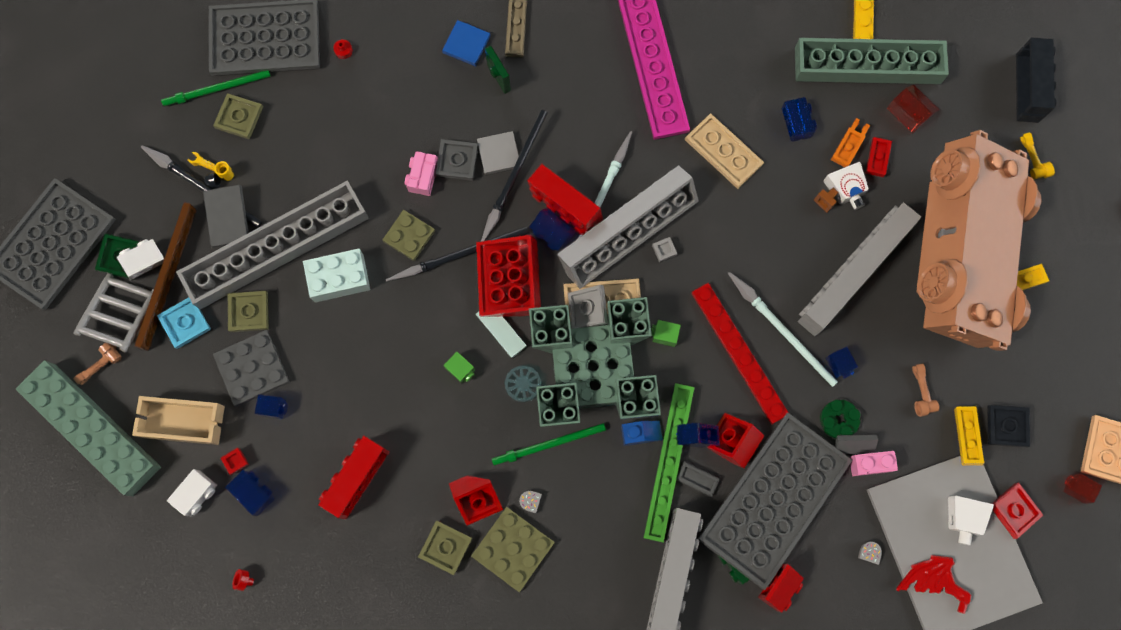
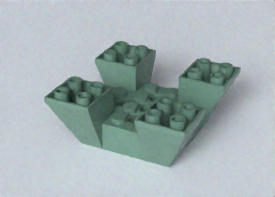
(626, 326)

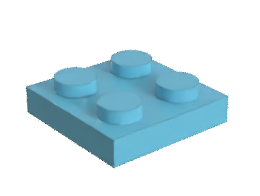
(183, 323)

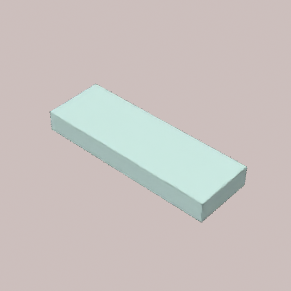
(503, 334)

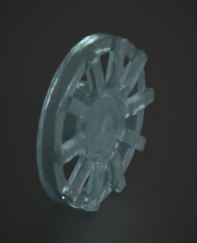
(522, 383)

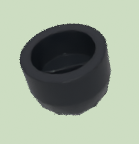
(212, 180)

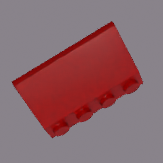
(508, 276)

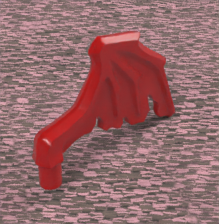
(935, 575)

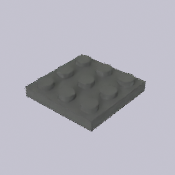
(251, 368)

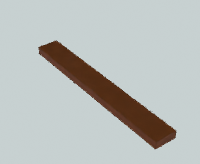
(165, 277)

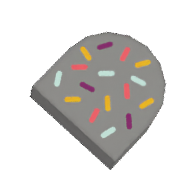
(530, 500)
(870, 552)

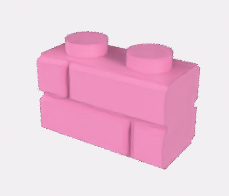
(422, 173)
(873, 463)

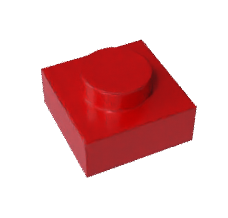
(234, 461)

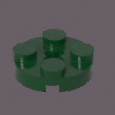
(850, 415)

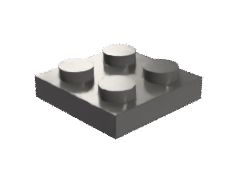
(457, 160)

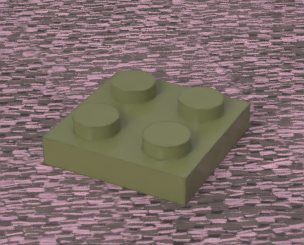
(238, 116)
(408, 235)
(248, 311)
(445, 547)

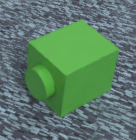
(665, 333)
(460, 368)

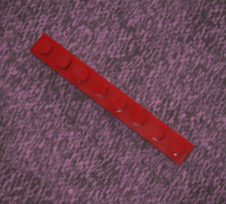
(740, 353)

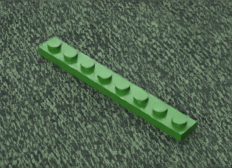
(668, 464)

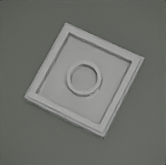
(498, 152)
(588, 307)

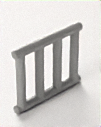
(100, 296)

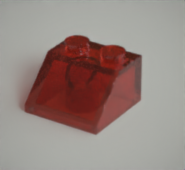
(912, 108)

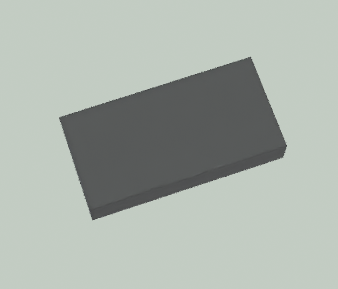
(856, 444)
(697, 479)

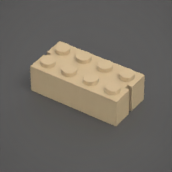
(178, 420)

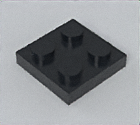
(1008, 426)

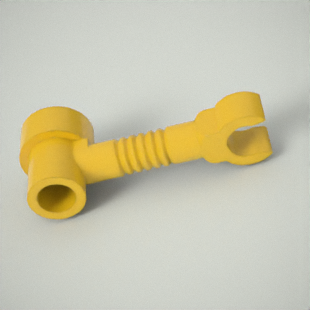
(222, 169)
(1040, 170)

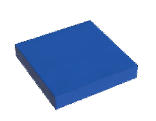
(466, 43)

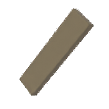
(516, 28)

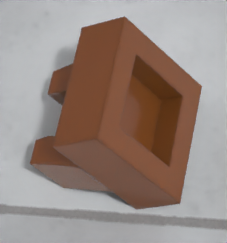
(826, 200)

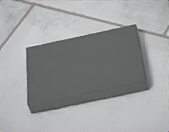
(225, 215)

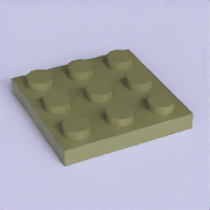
(512, 549)

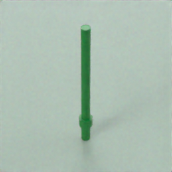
(182, 97)
(512, 455)

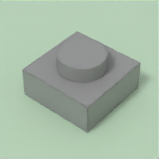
(664, 249)

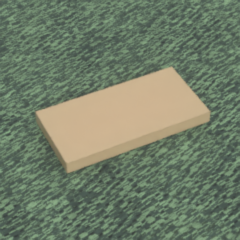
(724, 151)
(613, 290)

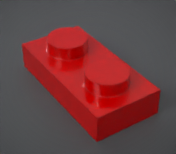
(878, 157)

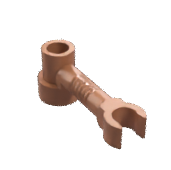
(109, 354)
(924, 406)

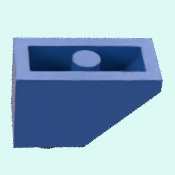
(641, 432)

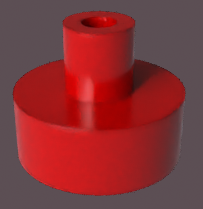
(343, 49)
(241, 580)

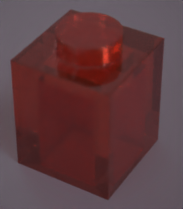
(1082, 488)

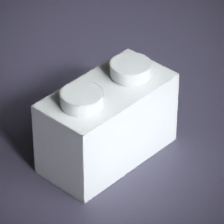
(140, 259)
(192, 493)

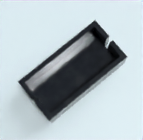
(1035, 80)

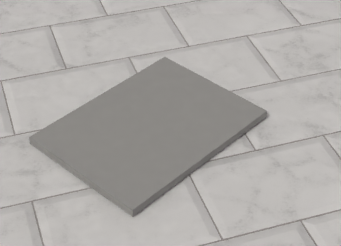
(916, 526)

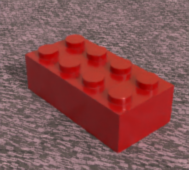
(564, 200)
(353, 478)

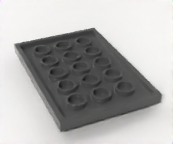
(264, 37)
(51, 243)

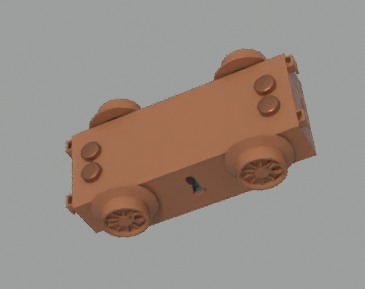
(974, 242)

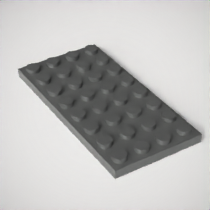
(775, 501)

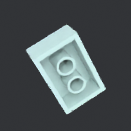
(336, 275)

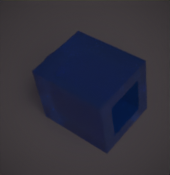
(842, 363)
(271, 407)

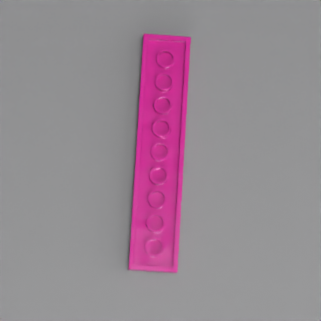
(654, 68)

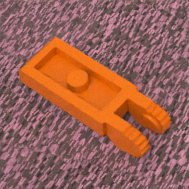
(850, 144)

